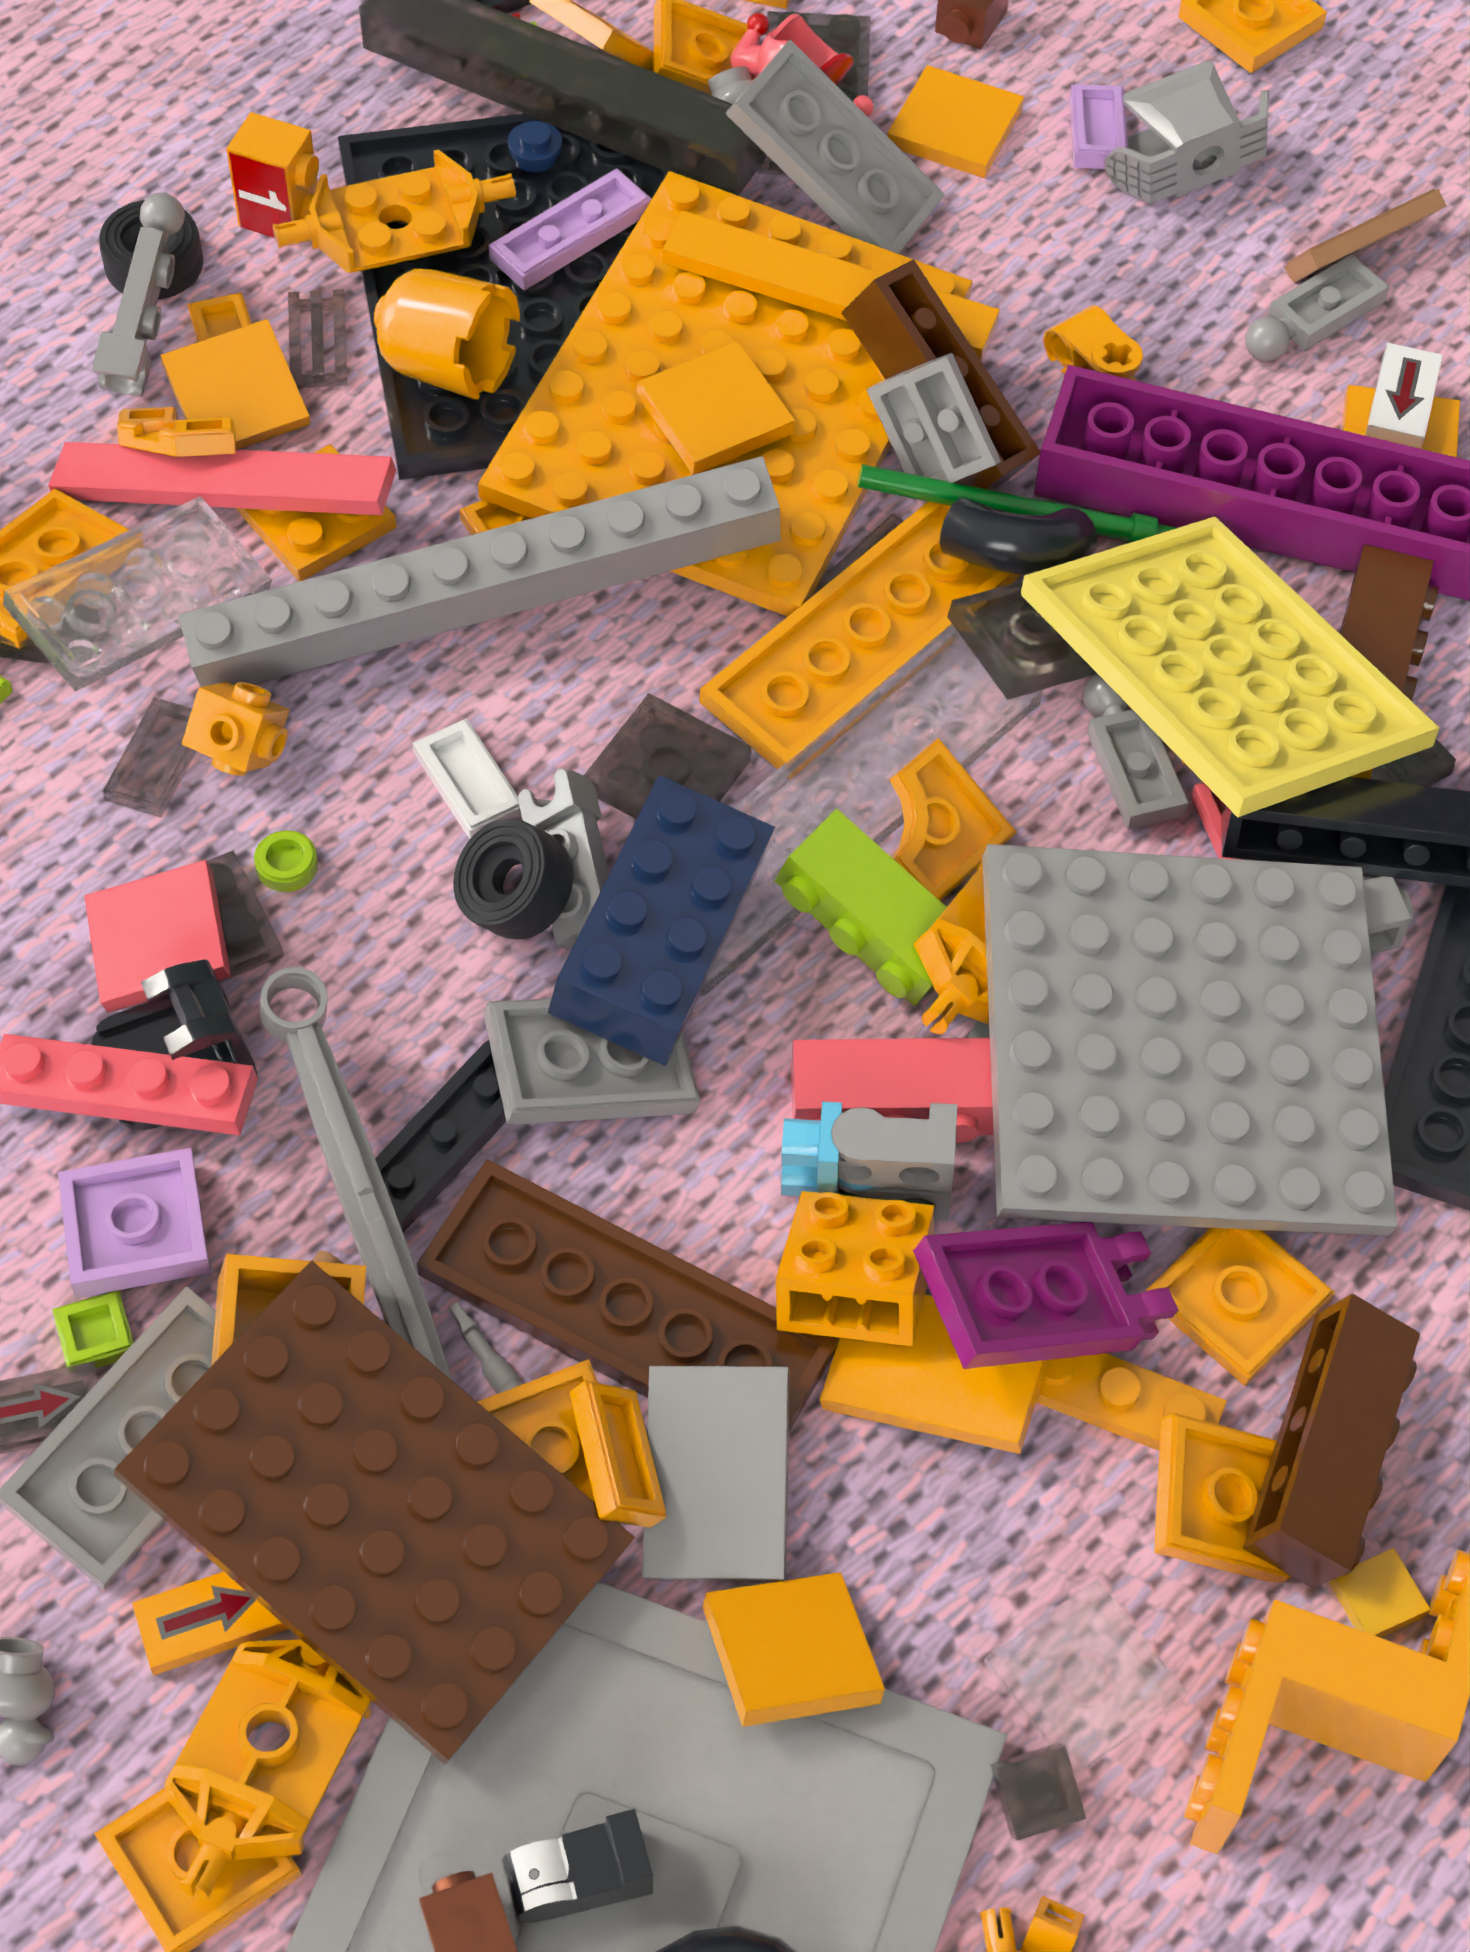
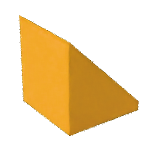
(1051, 1932)

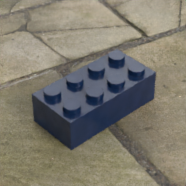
(660, 920)

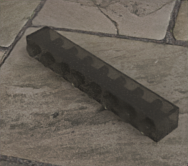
(566, 86)

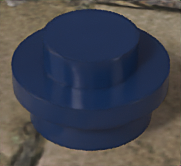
(535, 145)

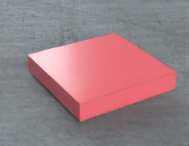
(152, 927)

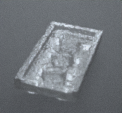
(128, 592)

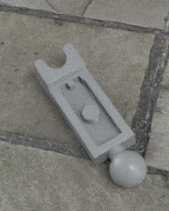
(123, 355)
(573, 822)

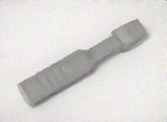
(494, 1367)

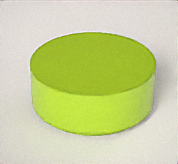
(286, 861)

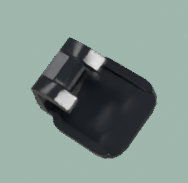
(182, 1018)

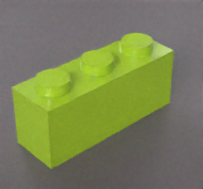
(863, 902)

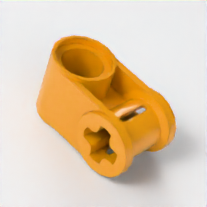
(1093, 343)

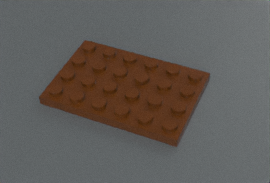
(375, 1510)

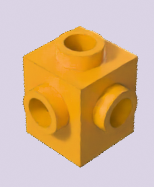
(237, 727)

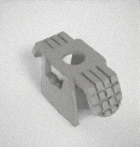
(1189, 130)

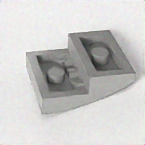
(934, 421)

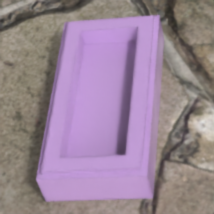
(1096, 123)

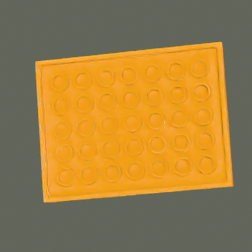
(595, 439)

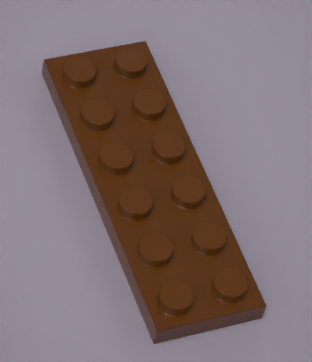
(606, 1290)

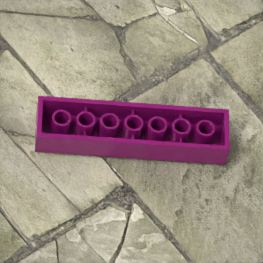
(1260, 473)

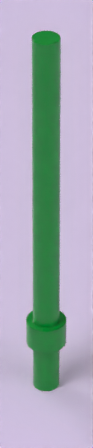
(946, 493)

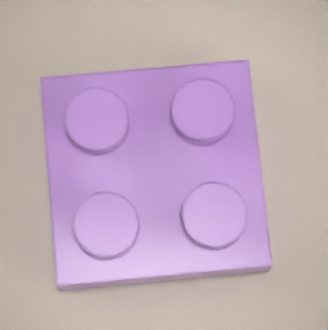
(133, 1223)

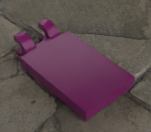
(1039, 1292)

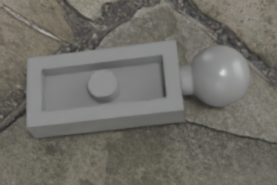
(1316, 309)
(1132, 759)

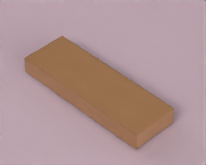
(1365, 235)

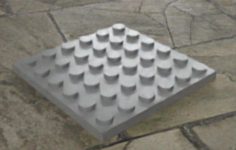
(1184, 1042)

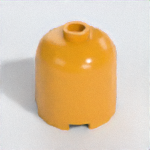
(447, 330)

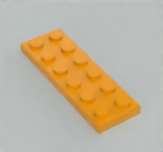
(845, 639)

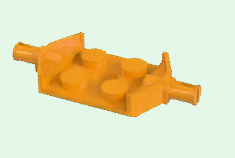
(435, 202)
(956, 958)
(252, 1799)

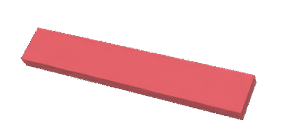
(226, 480)

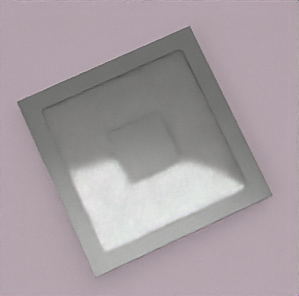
(792, 1827)

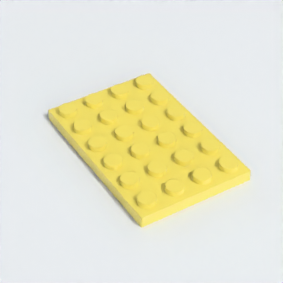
(1228, 665)

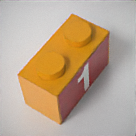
(271, 173)

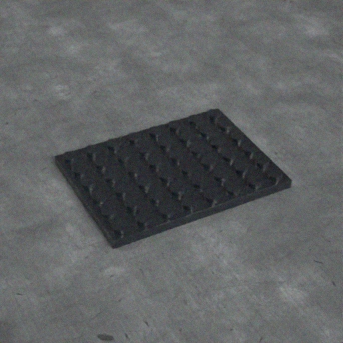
(435, 427)

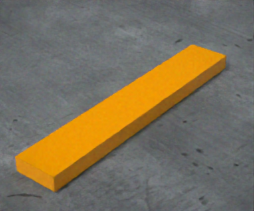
(796, 273)

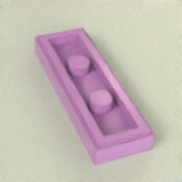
(569, 229)

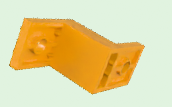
(1338, 1691)

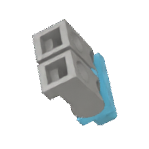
(872, 1155)

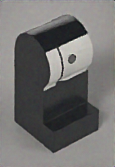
(579, 1870)

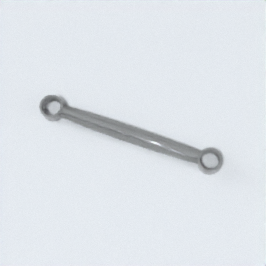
(354, 1167)

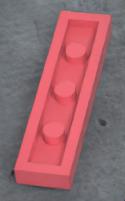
(125, 1084)

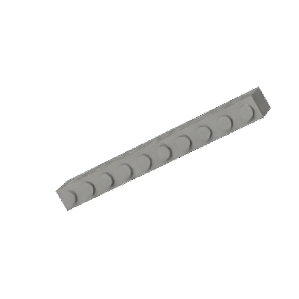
(483, 576)

